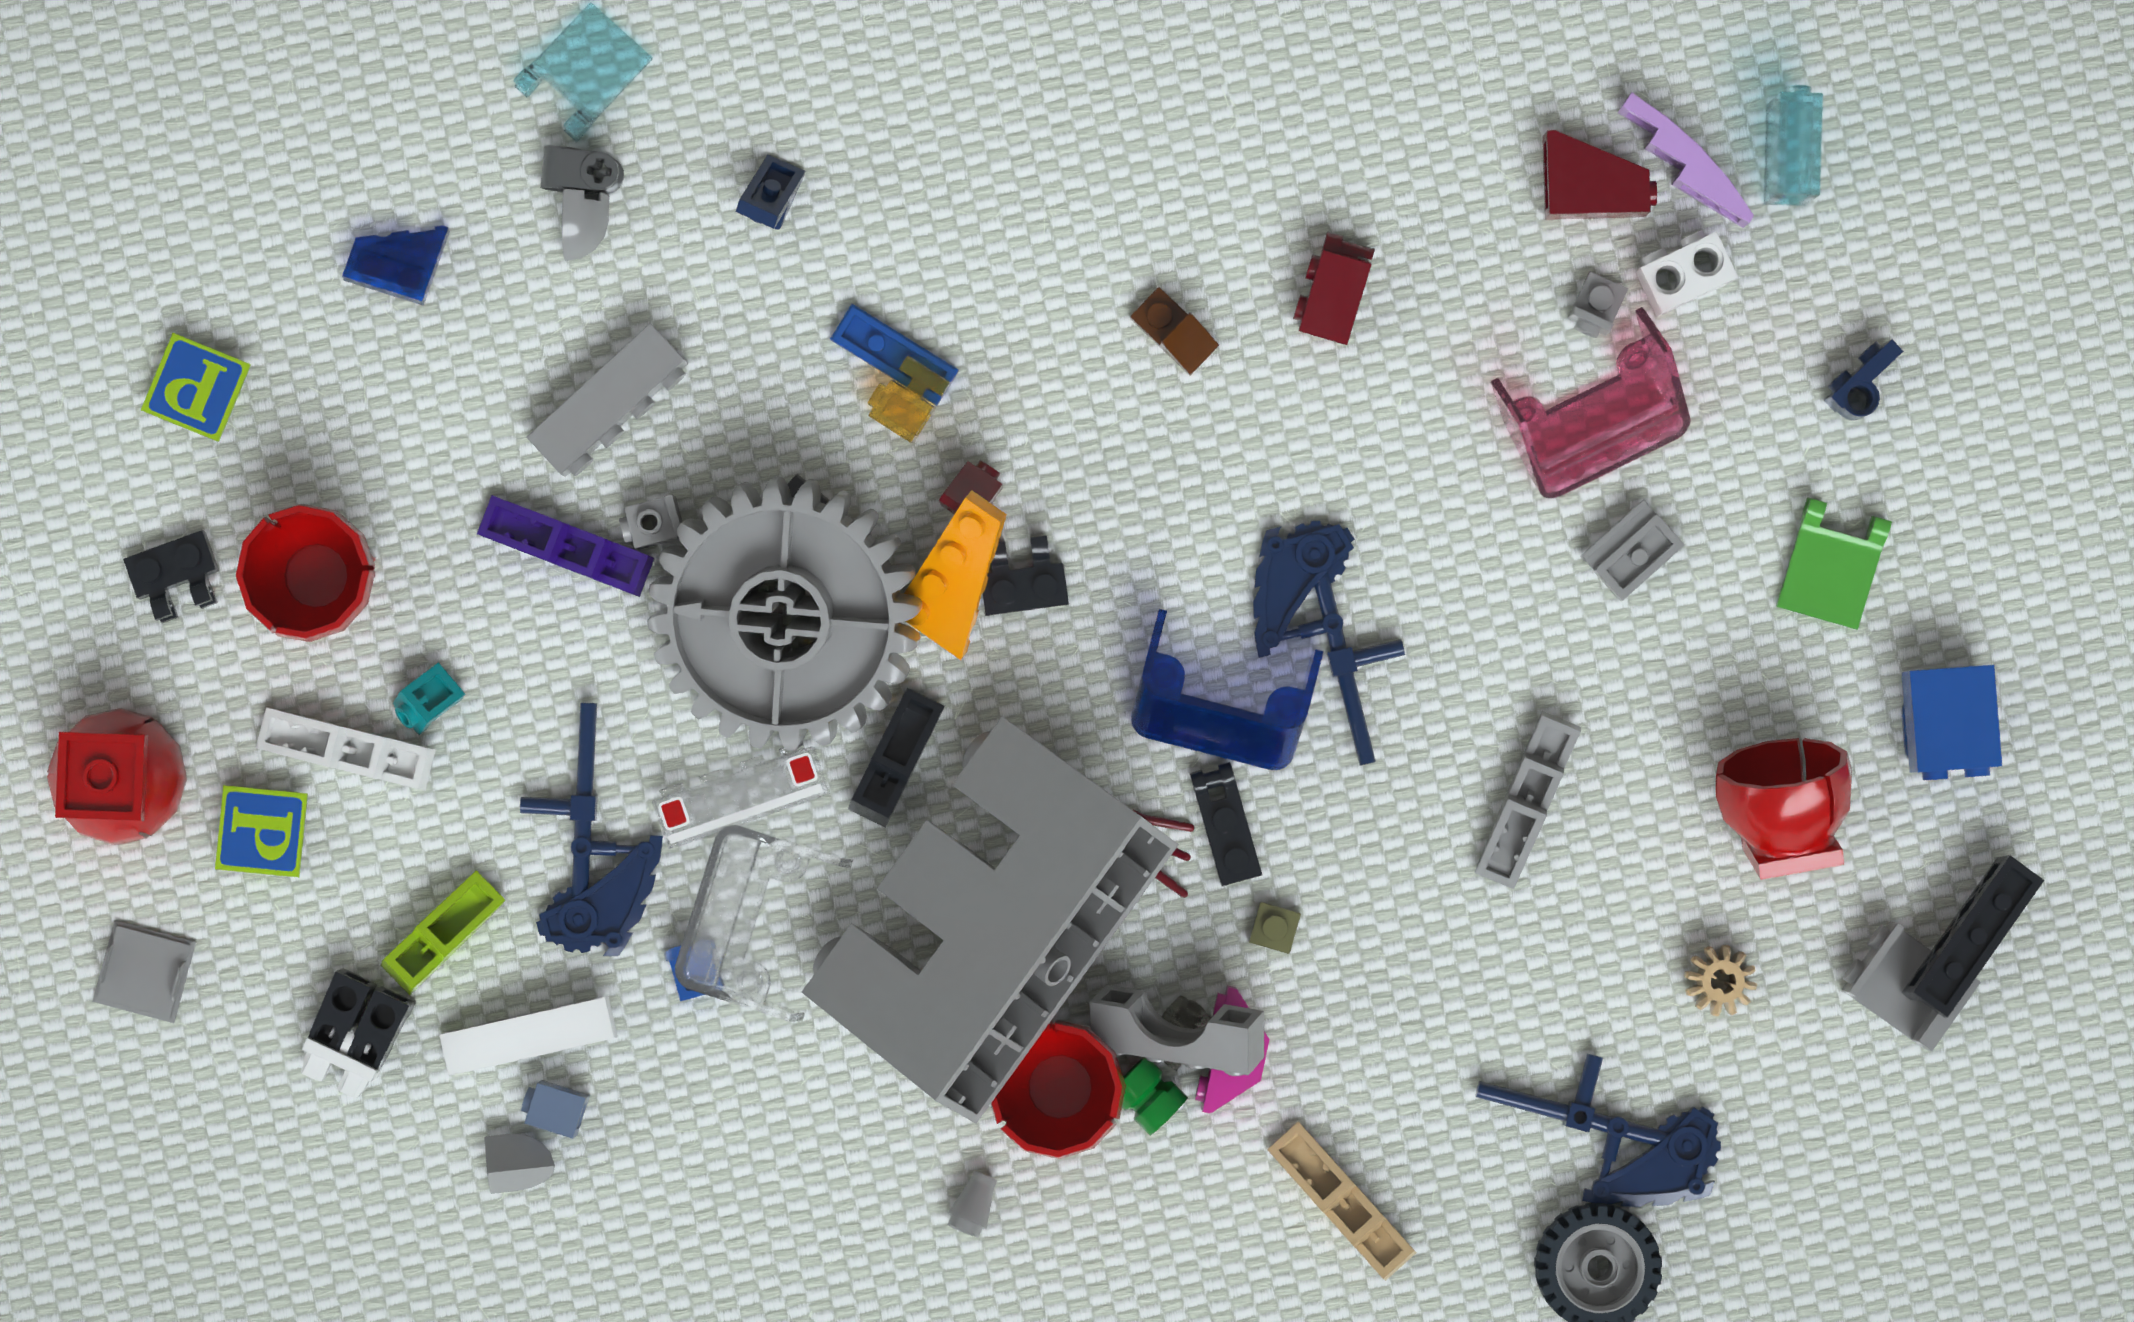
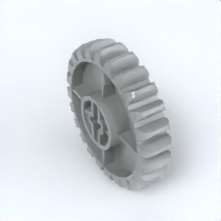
(761, 677)

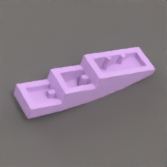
(1698, 172)

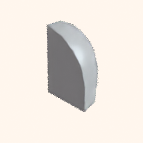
(583, 222)
(516, 1162)

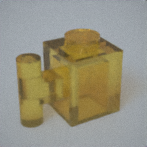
(904, 408)

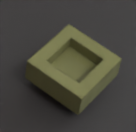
(1274, 927)

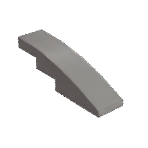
(1528, 800)

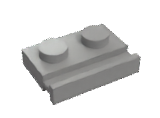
(1632, 550)

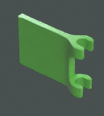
(1830, 569)

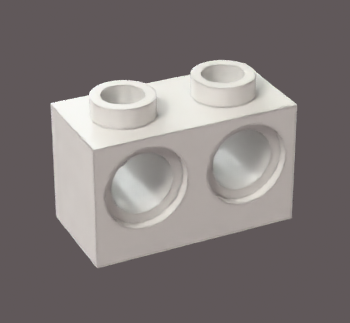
(1689, 280)

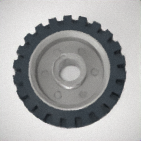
(1592, 1232)

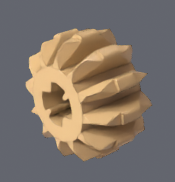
(1726, 966)

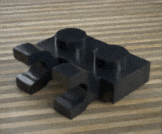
(170, 566)
(1025, 587)

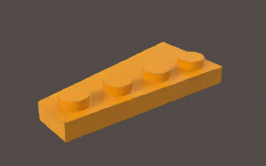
(956, 574)

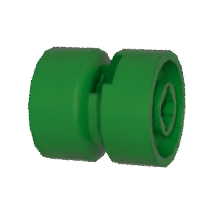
(1151, 1096)

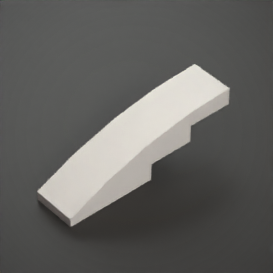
(345, 749)
(528, 1035)

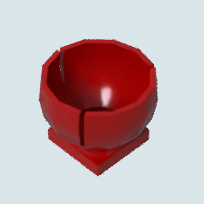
(305, 572)
(116, 776)
(1781, 818)
(1062, 1093)

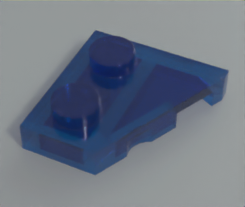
(397, 263)

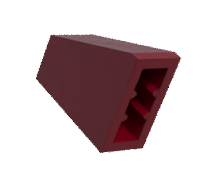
(1592, 182)

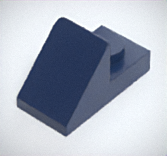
(771, 192)

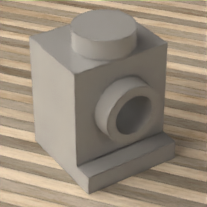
(668, 520)

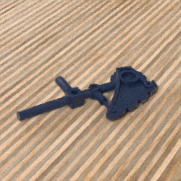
(1285, 579)
(612, 905)
(1661, 1174)

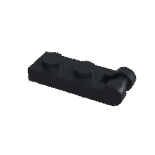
(1226, 826)

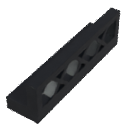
(1973, 935)

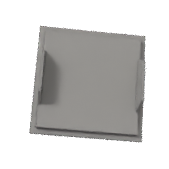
(144, 971)

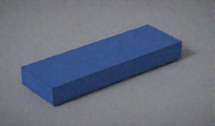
(887, 349)

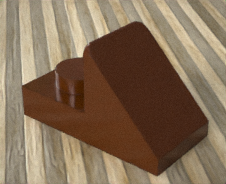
(1174, 331)

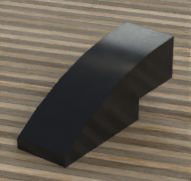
(896, 757)

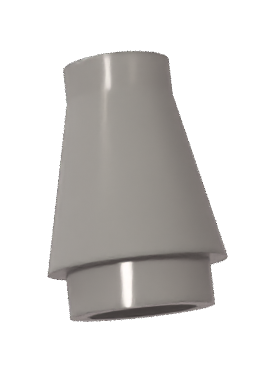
(973, 1205)

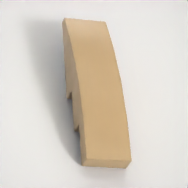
(1341, 1201)

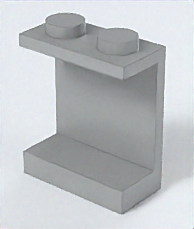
(1882, 977)

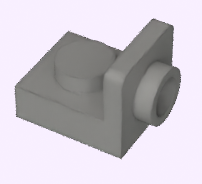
(1597, 305)

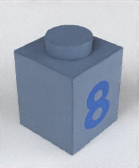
(555, 1108)

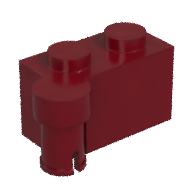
(1335, 289)

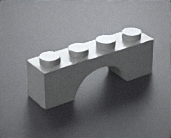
(1133, 1027)

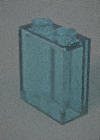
(1793, 147)

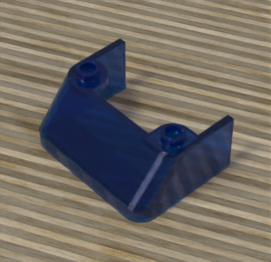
(1216, 728)

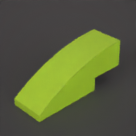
(442, 932)

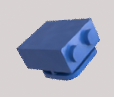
(1951, 721)

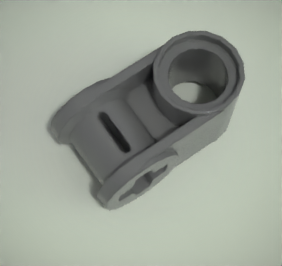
(574, 169)

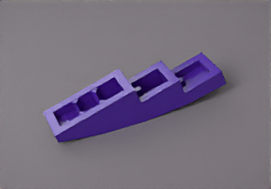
(565, 546)

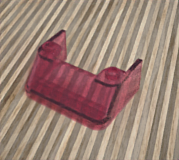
(1603, 424)

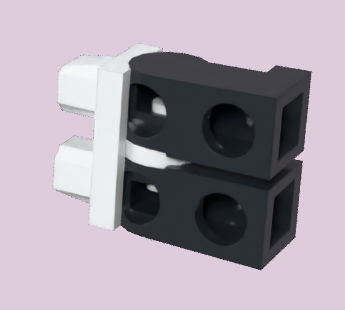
(353, 1046)

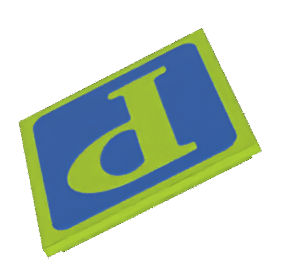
(195, 387)
(261, 831)

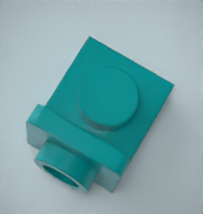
(427, 698)

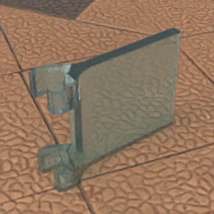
(587, 66)

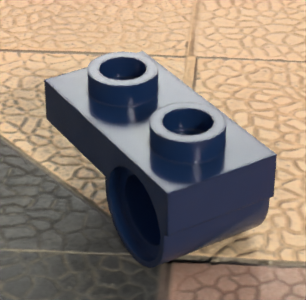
(1874, 361)

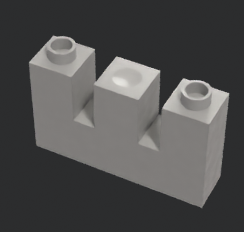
(1009, 932)

